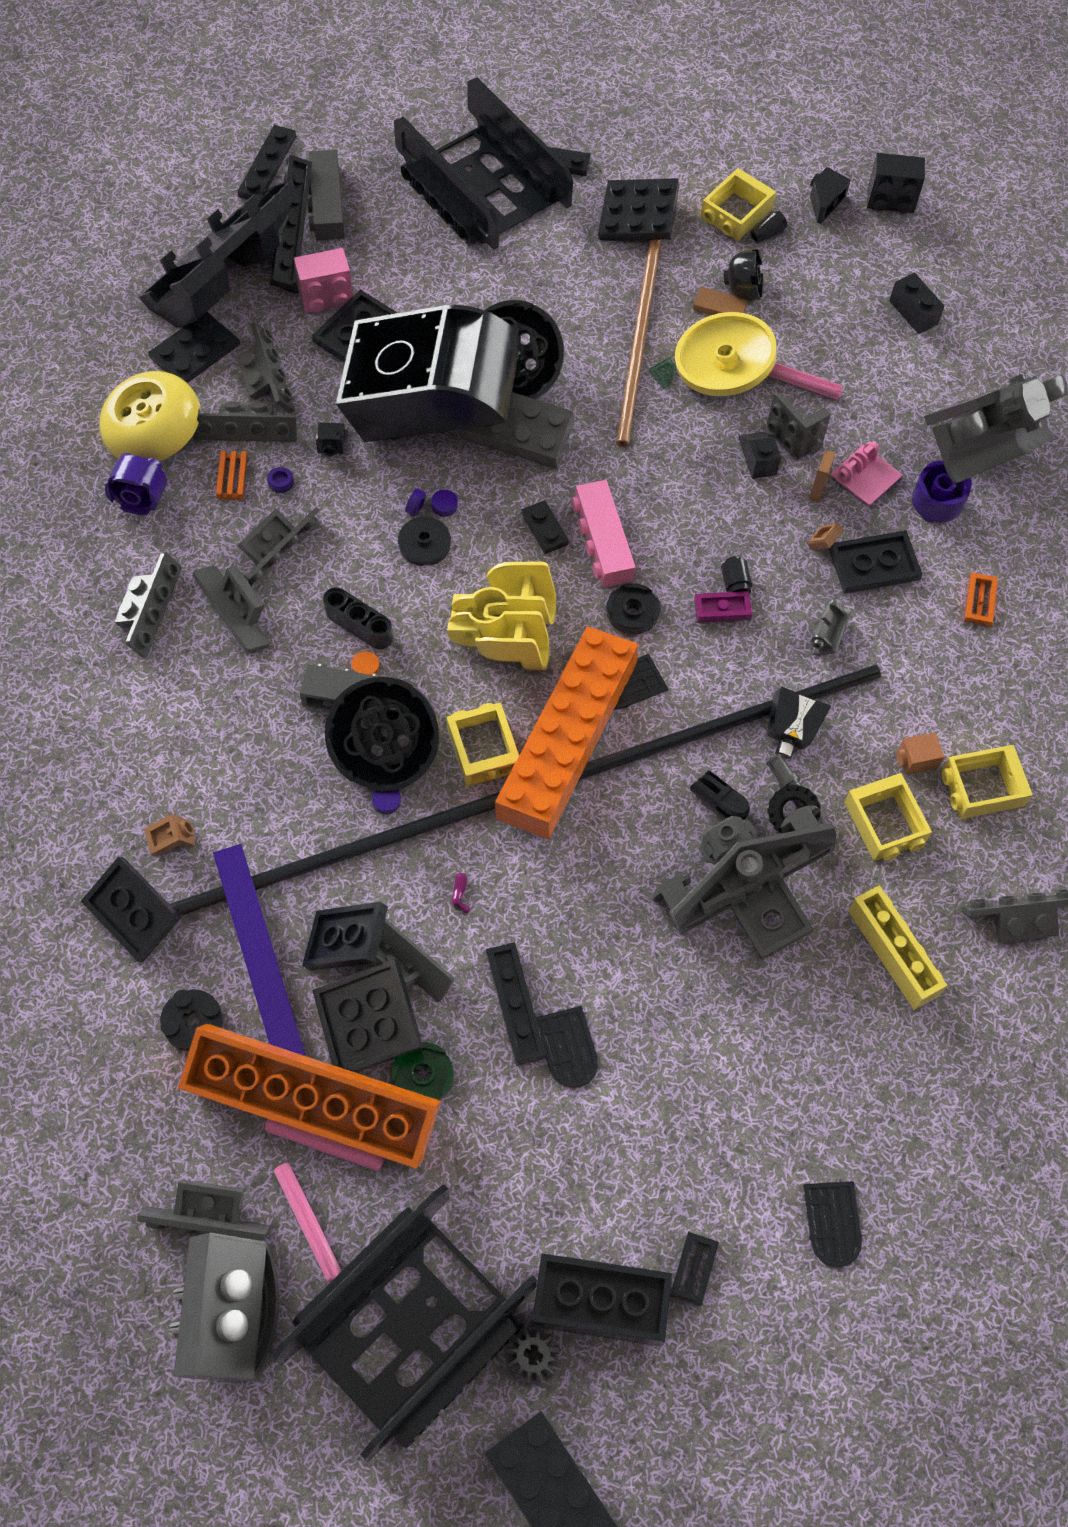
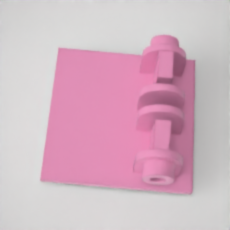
(866, 473)

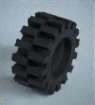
(786, 794)

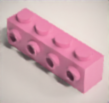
(604, 534)

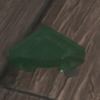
(663, 372)

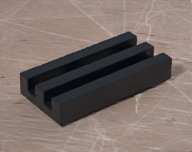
(686, 1295)

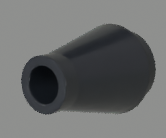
(770, 226)

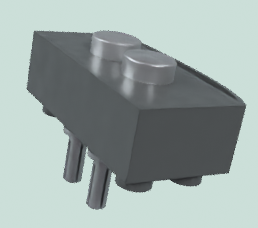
(223, 1307)

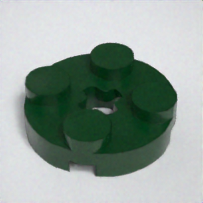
(438, 1066)

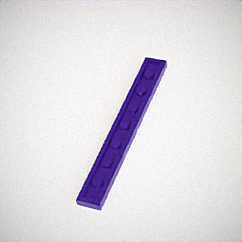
(257, 949)

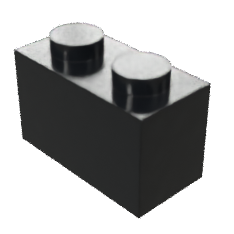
(916, 303)

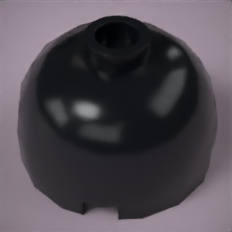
(745, 275)

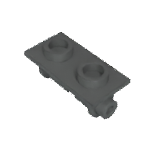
(829, 634)

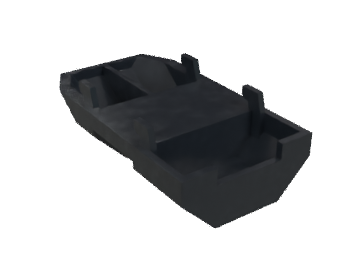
(201, 276)

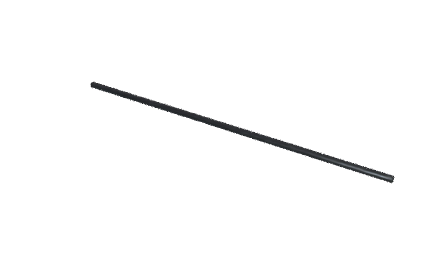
(488, 803)

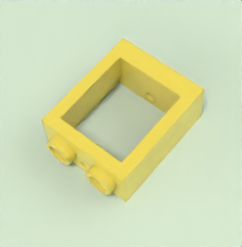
(739, 183)
(489, 768)
(1011, 772)
(879, 791)

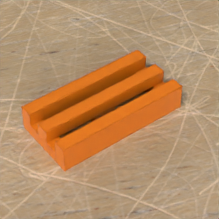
(221, 475)
(978, 618)

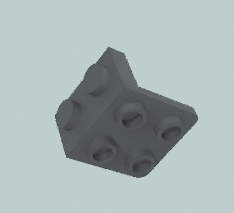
(797, 434)

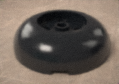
(545, 346)
(351, 744)

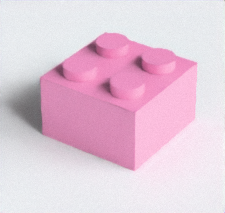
(323, 280)

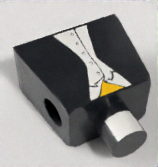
(794, 720)

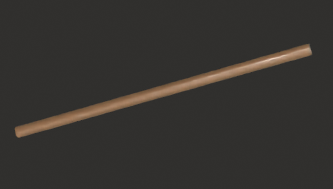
(638, 344)

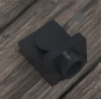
(330, 438)

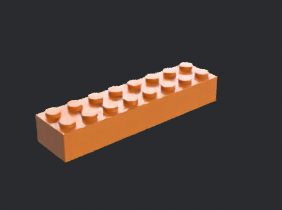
(566, 733)
(309, 1095)

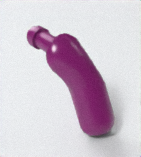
(459, 889)

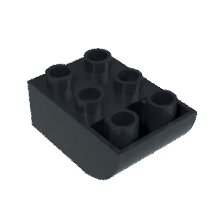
(428, 372)

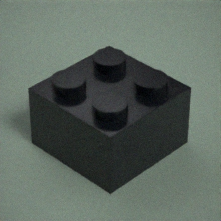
(895, 182)

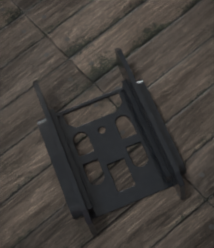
(461, 193)
(327, 1335)

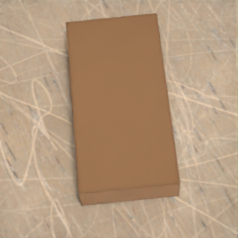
(716, 302)
(822, 476)

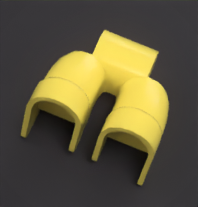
(525, 604)

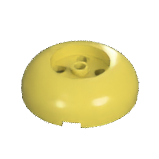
(135, 427)

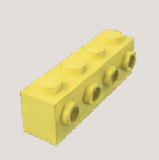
(897, 947)

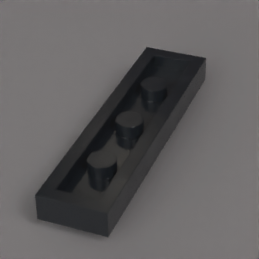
(267, 161)
(515, 1004)

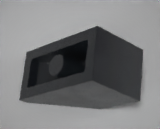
(827, 192)
(760, 454)

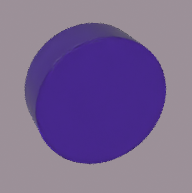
(280, 480)
(415, 502)
(444, 503)
(386, 801)

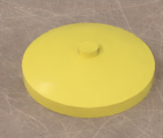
(726, 354)

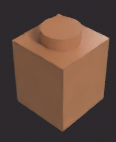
(920, 753)

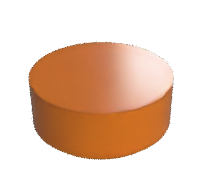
(366, 663)

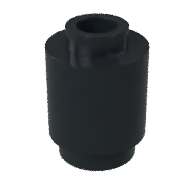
(736, 574)

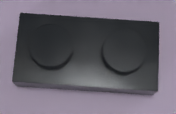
(576, 161)
(544, 527)

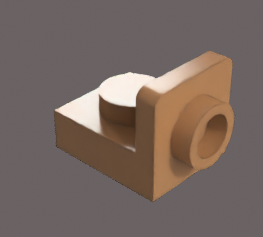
(169, 834)

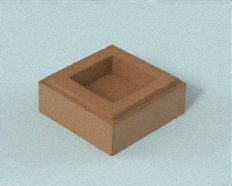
(825, 536)

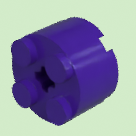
(136, 484)
(937, 496)

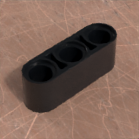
(352, 608)

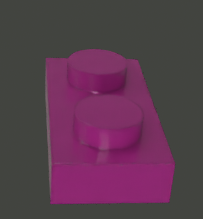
(722, 606)

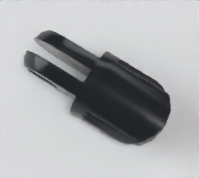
(720, 796)

